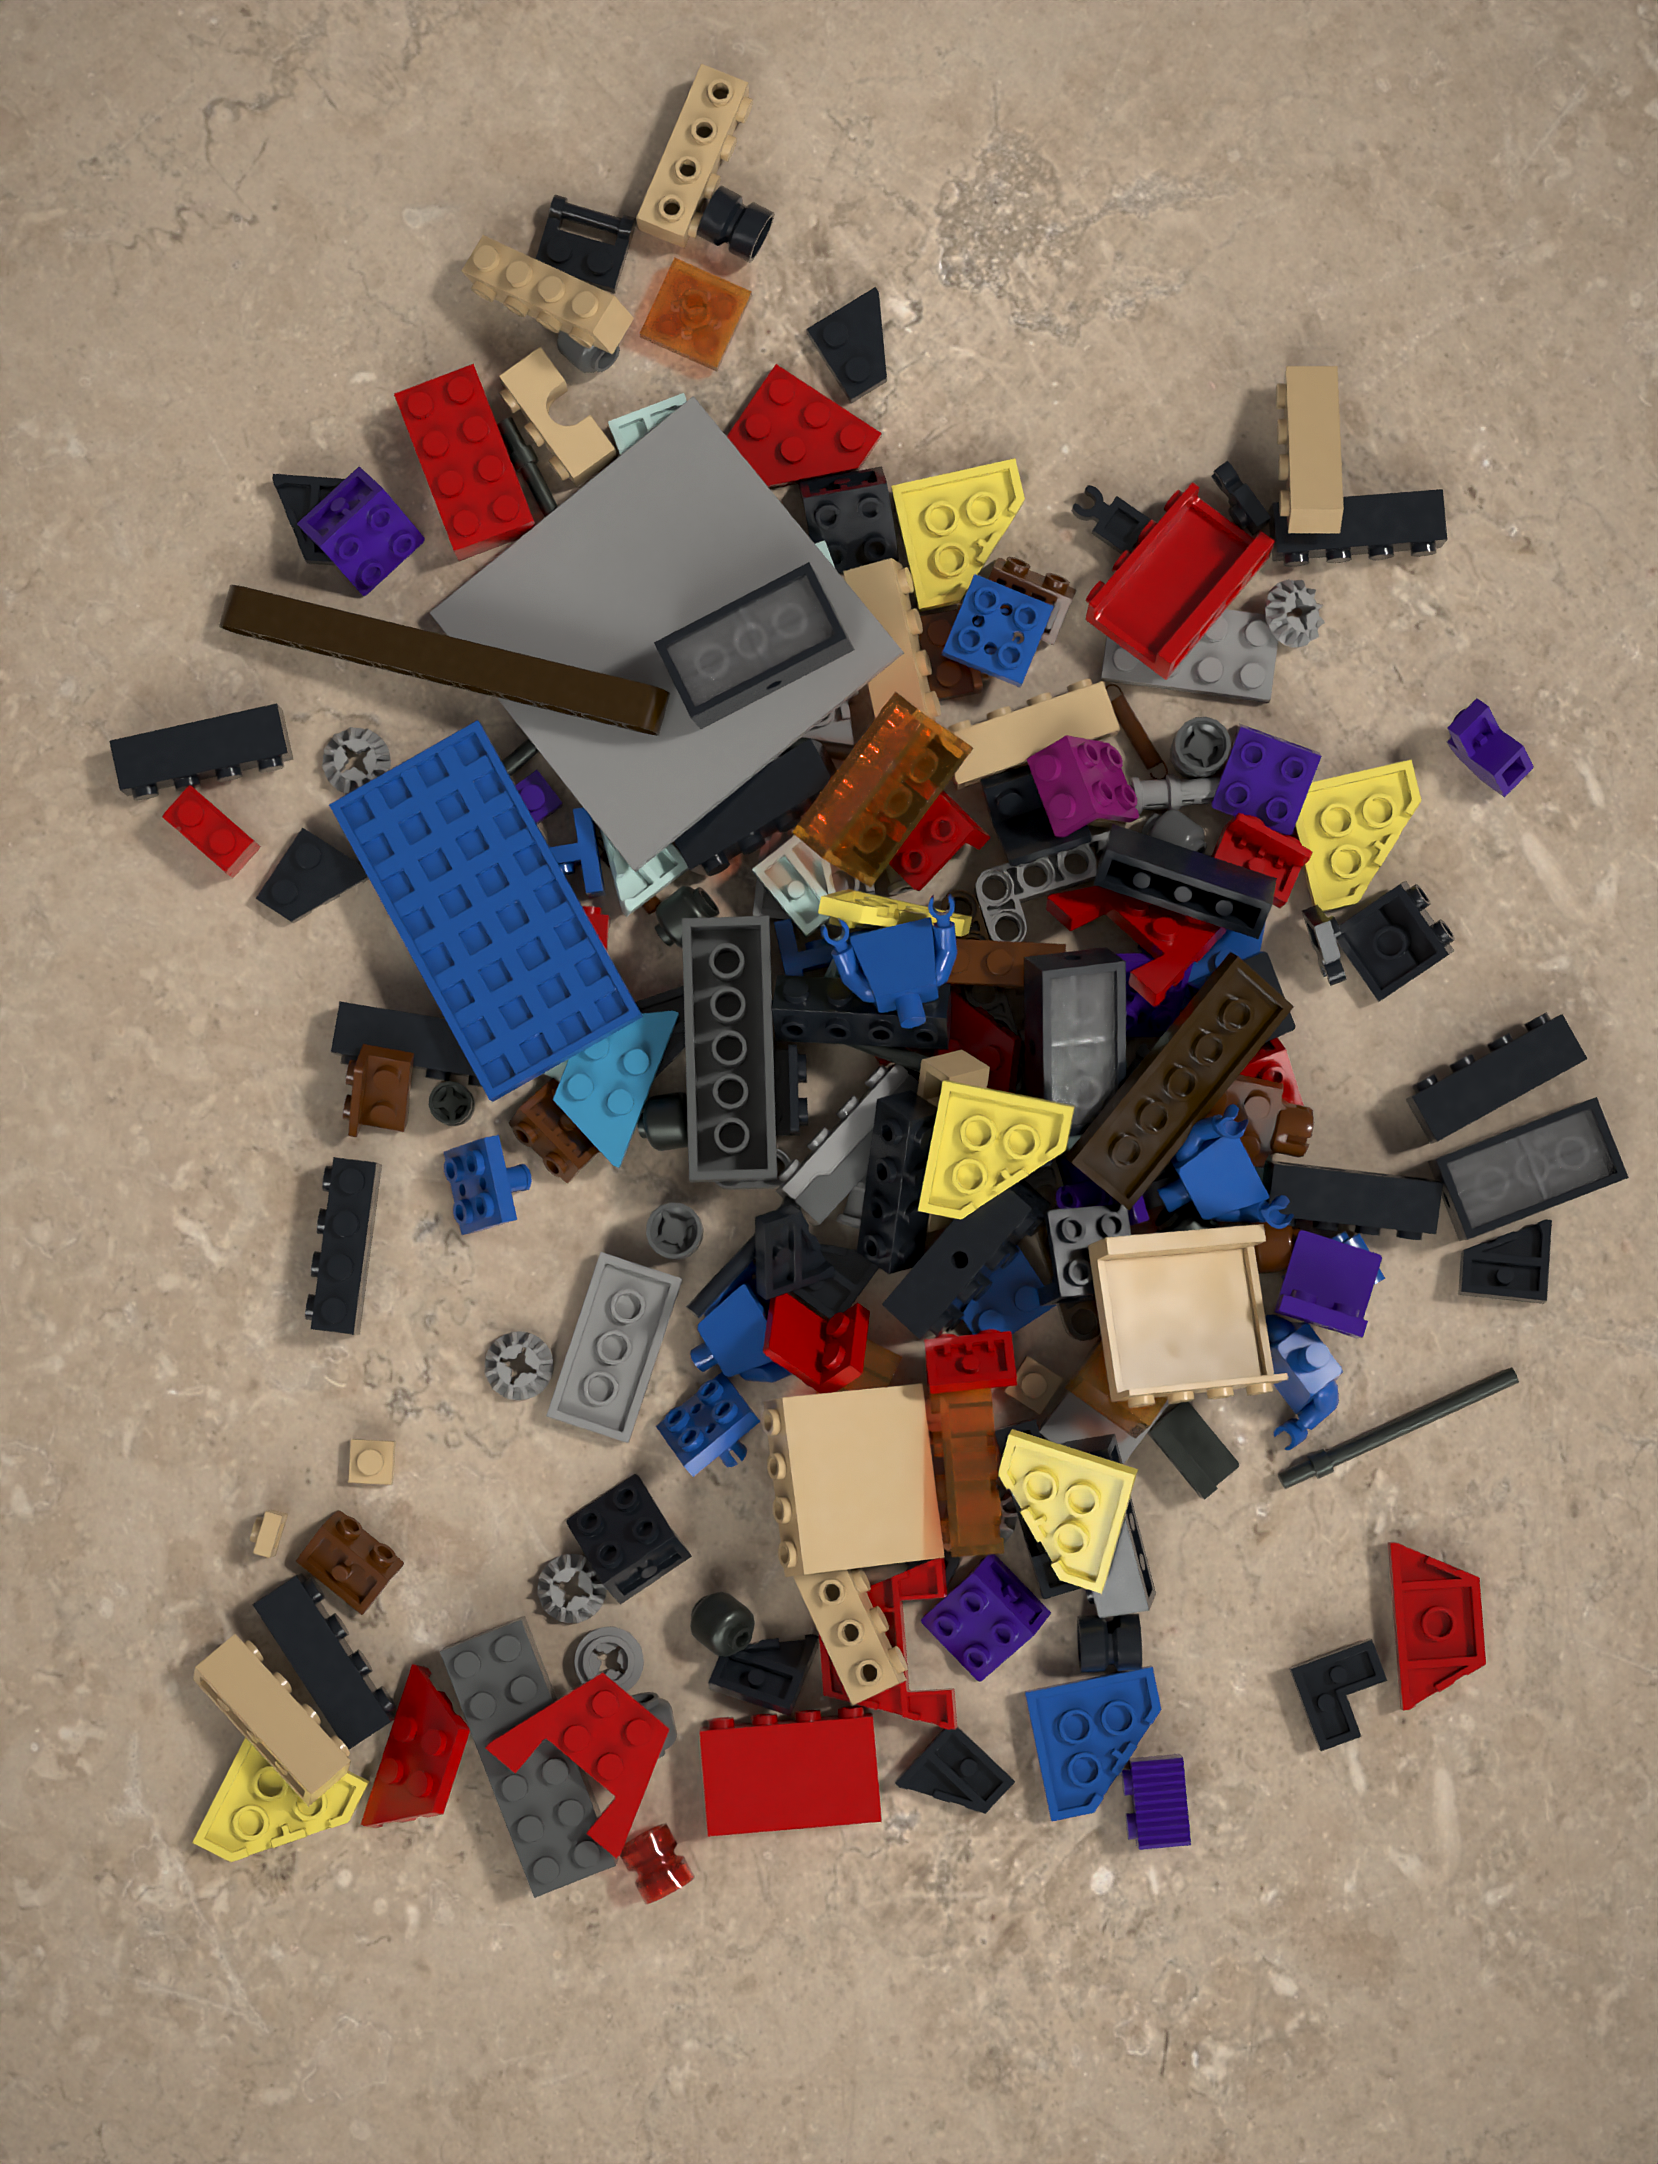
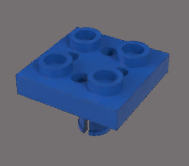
(991, 645)
(483, 1184)
(709, 1426)

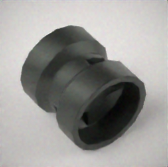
(447, 1099)

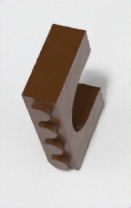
(996, 962)

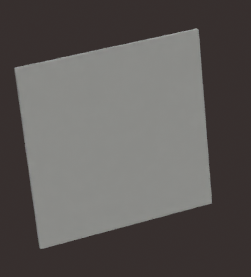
(625, 563)

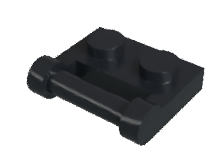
(583, 257)

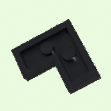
(1325, 1686)

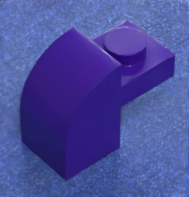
(1487, 749)

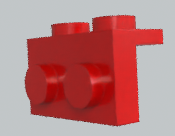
(1258, 848)

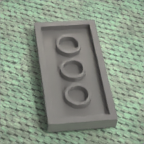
(1229, 661)
(614, 1347)

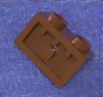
(1048, 589)
(948, 677)
(379, 1089)
(552, 1134)
(350, 1561)

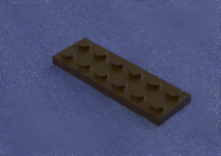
(1179, 1081)

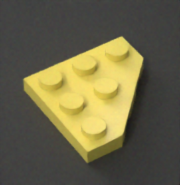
(954, 526)
(1352, 828)
(866, 908)
(987, 1144)
(1069, 1504)
(263, 1812)

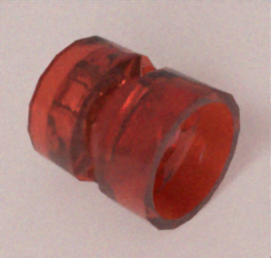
(656, 1863)

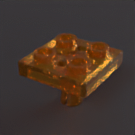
(689, 289)

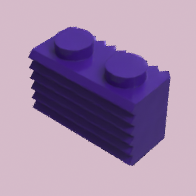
(1158, 1801)

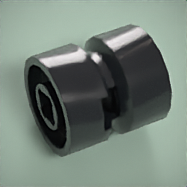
(736, 224)
(1109, 1643)

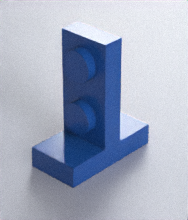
(583, 853)
(815, 956)

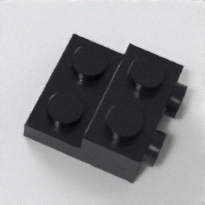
(1395, 939)

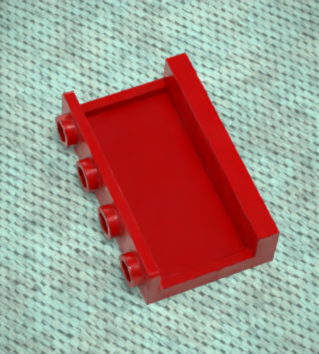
(1175, 582)
(790, 1772)

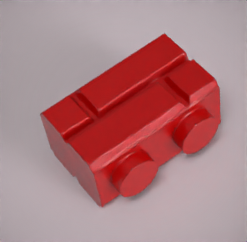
(211, 831)

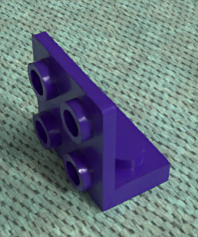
(362, 531)
(1266, 779)
(1328, 1284)
(986, 1617)

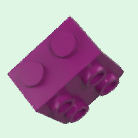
(1082, 783)

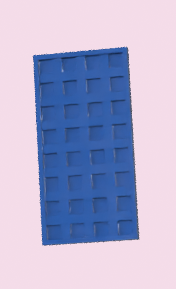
(485, 911)

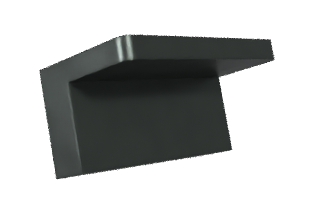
(1193, 1449)

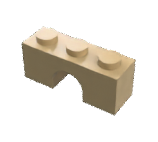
(578, 448)

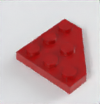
(799, 433)

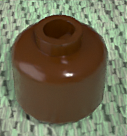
(1277, 1250)

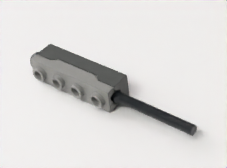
(826, 1175)

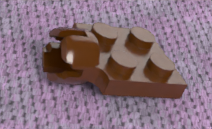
(1272, 1123)

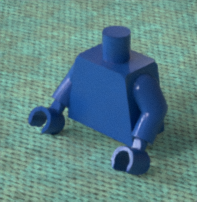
(898, 963)
(1221, 1177)
(736, 1333)
(1311, 1375)

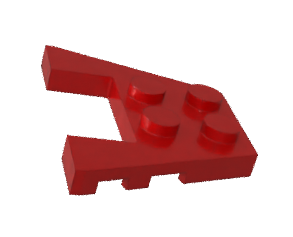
(1164, 934)
(931, 1705)
(603, 1735)

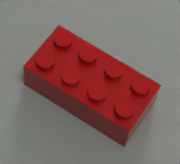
(465, 462)

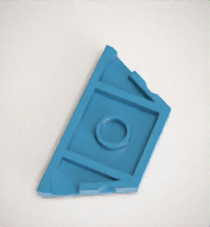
(611, 1081)

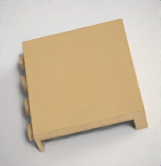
(1182, 1315)
(852, 1479)

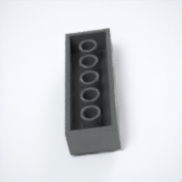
(729, 1049)
(549, 1797)

